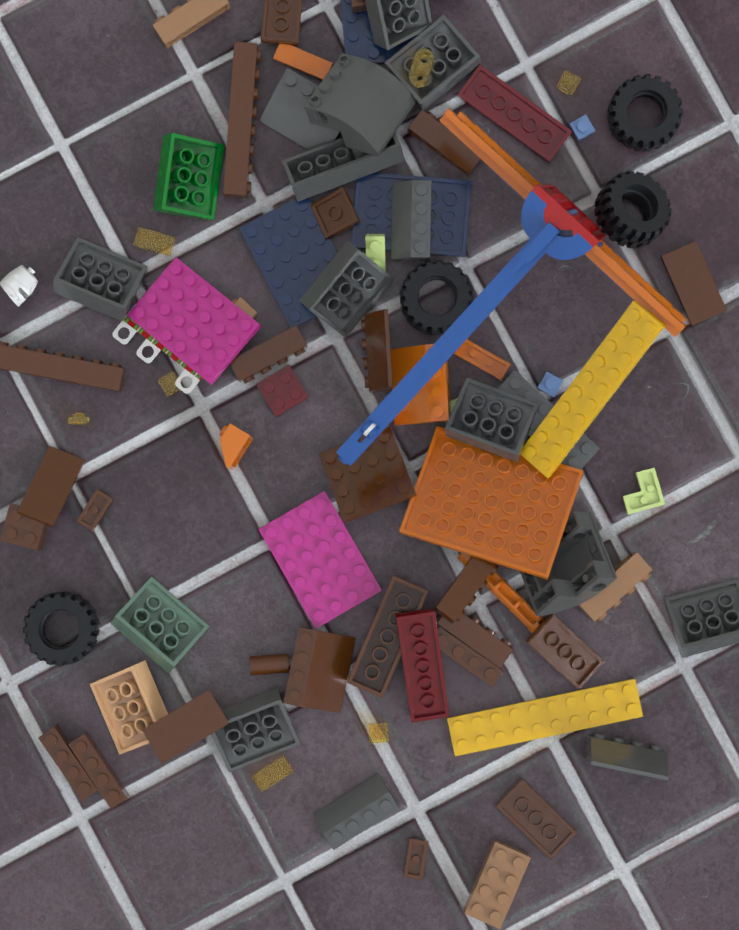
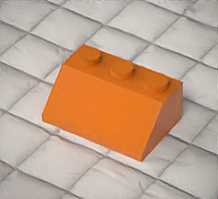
(233, 444)

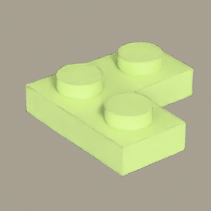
(376, 249)
(649, 494)

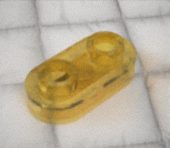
(421, 69)

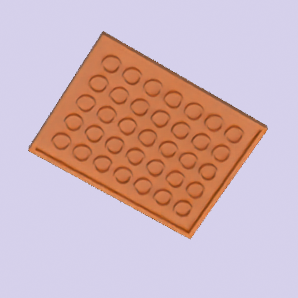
(491, 506)

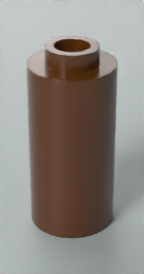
(270, 664)

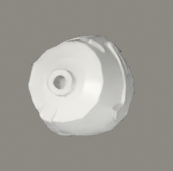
(19, 284)

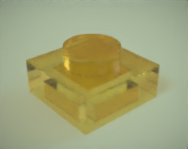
(568, 82)
(168, 383)
(78, 419)
(378, 732)

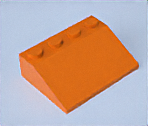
(433, 400)

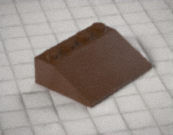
(378, 351)
(319, 670)

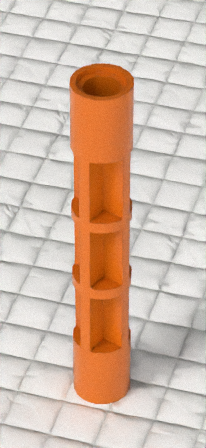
(510, 598)

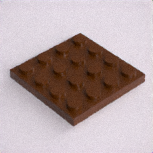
(371, 481)

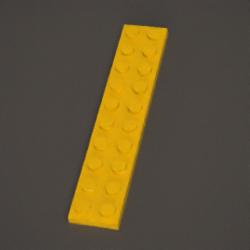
(592, 388)
(544, 717)

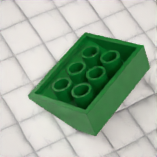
(188, 177)

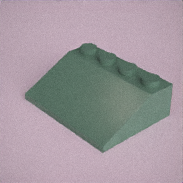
(159, 624)

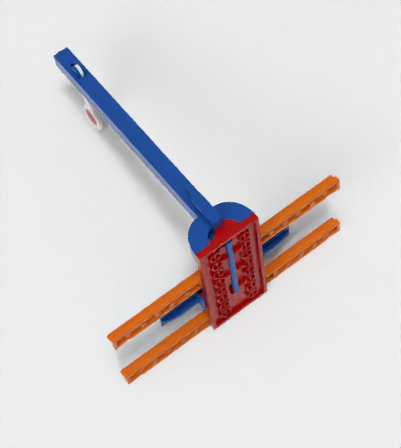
(554, 229)

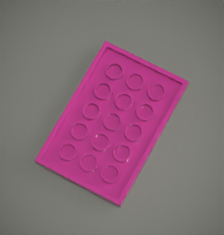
(194, 320)
(320, 559)

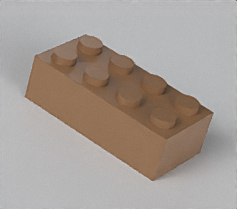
(629, 573)
(497, 883)

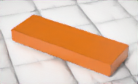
(302, 61)
(483, 359)

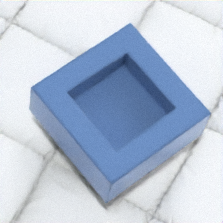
(582, 127)
(550, 384)

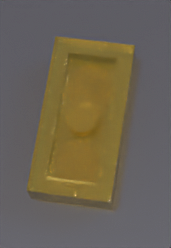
(154, 241)
(272, 773)

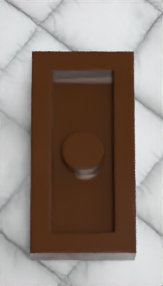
(95, 510)
(415, 858)

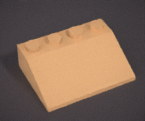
(129, 705)

